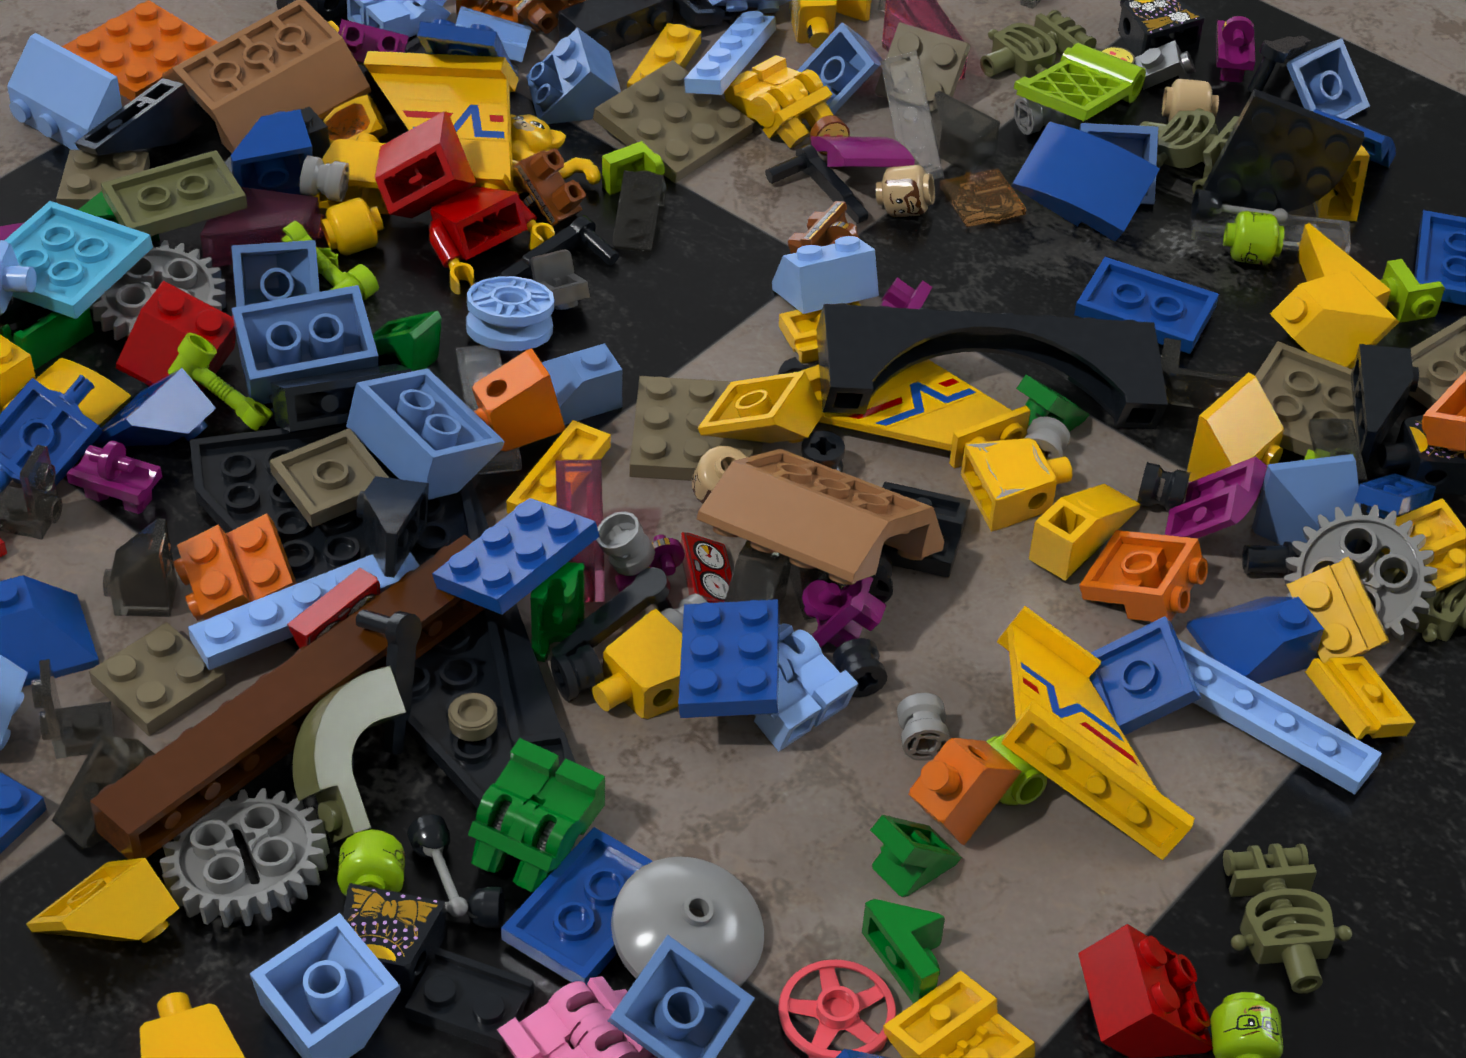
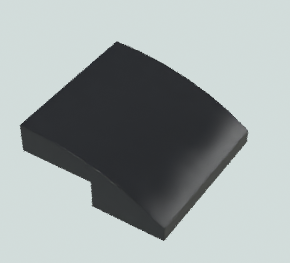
(951, 516)

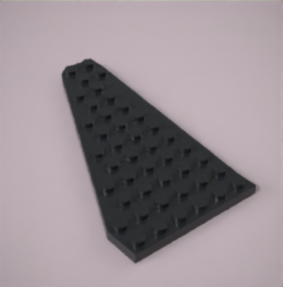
(481, 657)

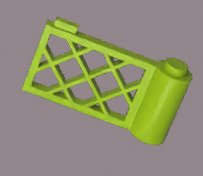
(1083, 82)

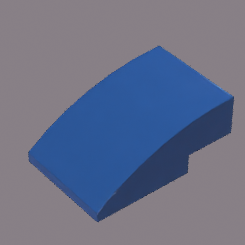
(1085, 179)

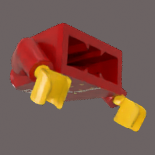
(476, 223)

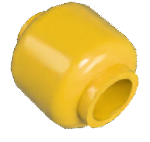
(352, 226)

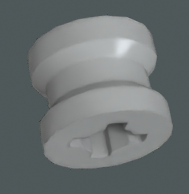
(1050, 436)

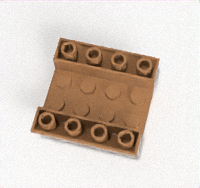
(272, 67)
(818, 515)

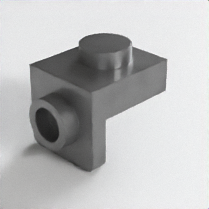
(1164, 64)
(557, 274)

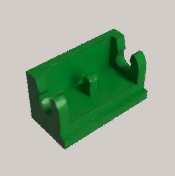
(50, 335)
(557, 608)

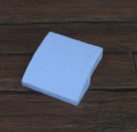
(512, 34)

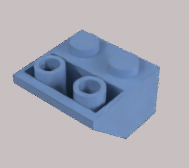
(572, 80)

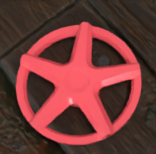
(835, 1009)

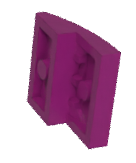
(862, 151)
(1217, 500)

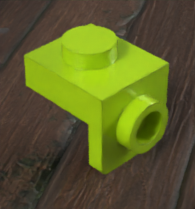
(630, 158)
(1409, 298)

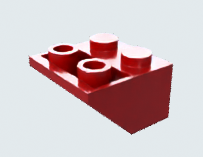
(422, 168)
(1144, 996)

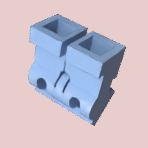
(396, 15)
(807, 691)

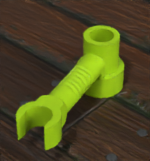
(358, 275)
(194, 358)

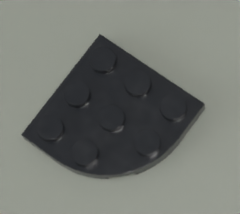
(1282, 156)

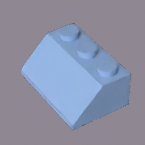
(61, 92)

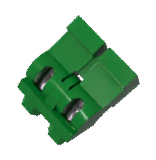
(535, 813)

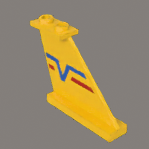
(469, 89)
(931, 410)
(1074, 738)

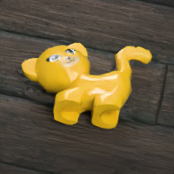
(533, 135)

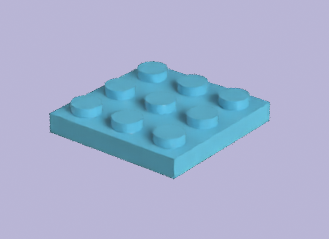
(74, 256)

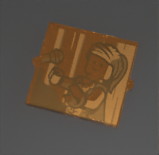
(982, 197)

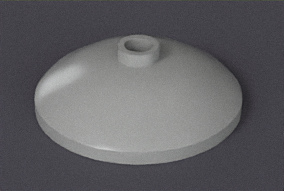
(658, 904)

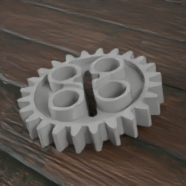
(125, 299)
(1392, 602)
(283, 845)

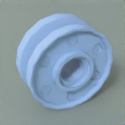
(509, 313)

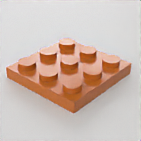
(140, 46)

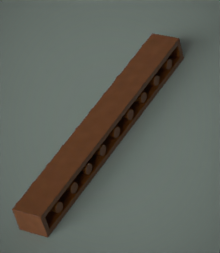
(264, 720)

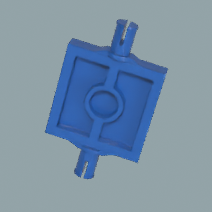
(47, 420)

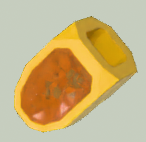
(355, 118)

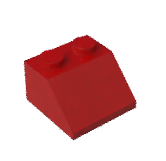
(163, 326)

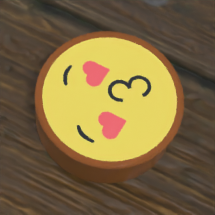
(829, 126)

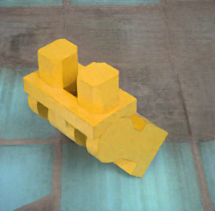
(780, 99)

